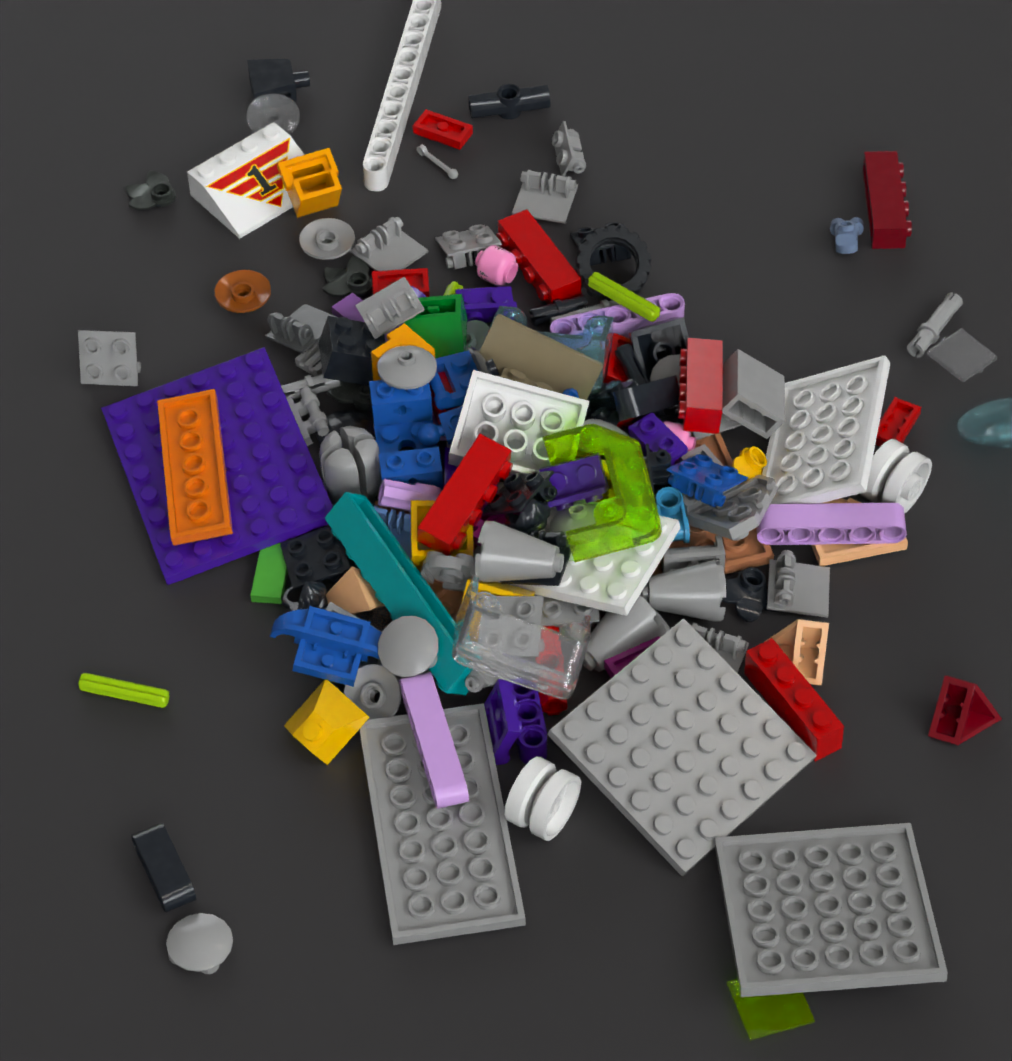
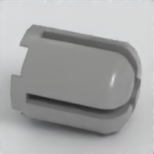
(350, 464)

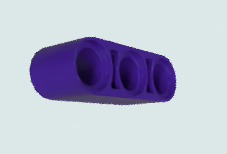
(533, 730)

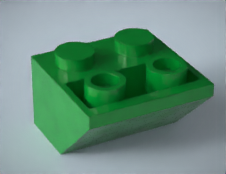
(442, 324)

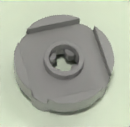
(448, 569)

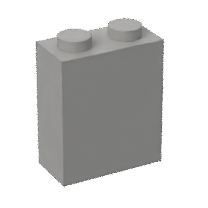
(753, 394)

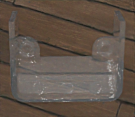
(518, 648)

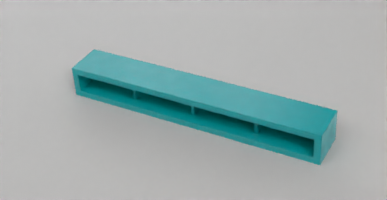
(396, 580)

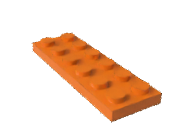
(194, 467)

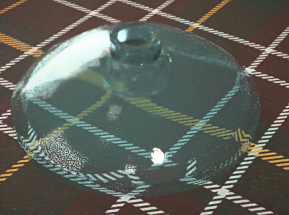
(988, 424)

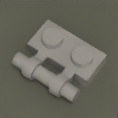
(317, 420)

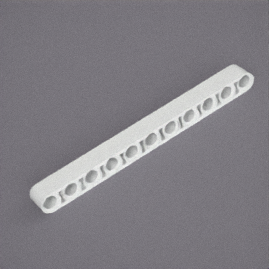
(399, 94)

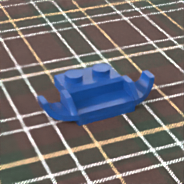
(328, 643)

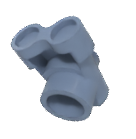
(846, 234)

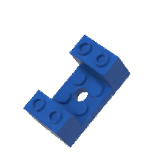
(396, 422)

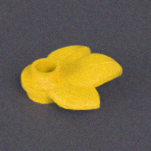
(750, 462)

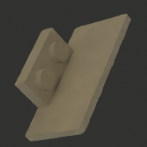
(537, 359)

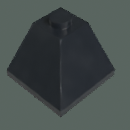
(658, 341)

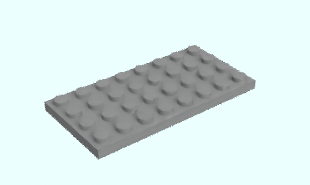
(448, 865)

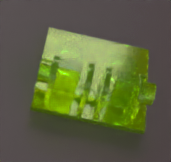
(771, 1012)

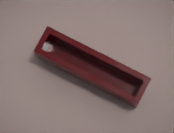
(885, 200)

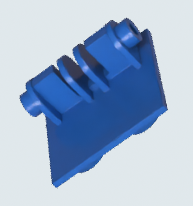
(704, 479)

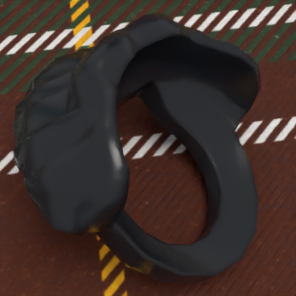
(531, 518)
(312, 595)

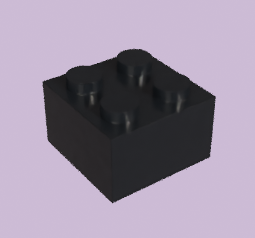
(347, 350)

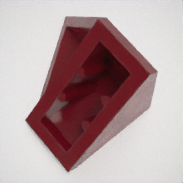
(961, 711)

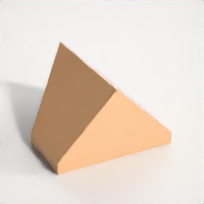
(353, 593)
(805, 646)

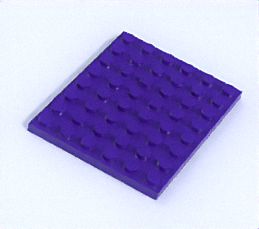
(267, 465)

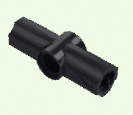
(509, 101)

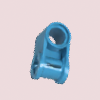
(671, 505)

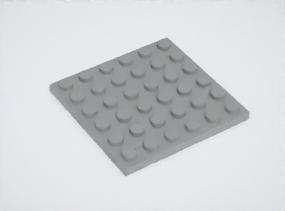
(682, 746)
(828, 910)

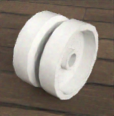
(897, 475)
(542, 798)

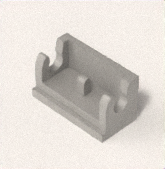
(687, 556)

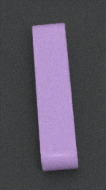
(625, 320)
(832, 524)
(434, 740)

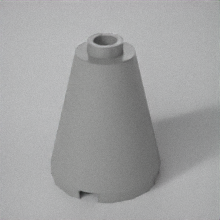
(514, 555)
(689, 591)
(620, 633)

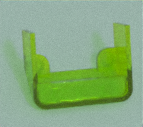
(620, 521)

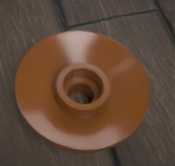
(242, 291)

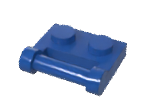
(458, 370)

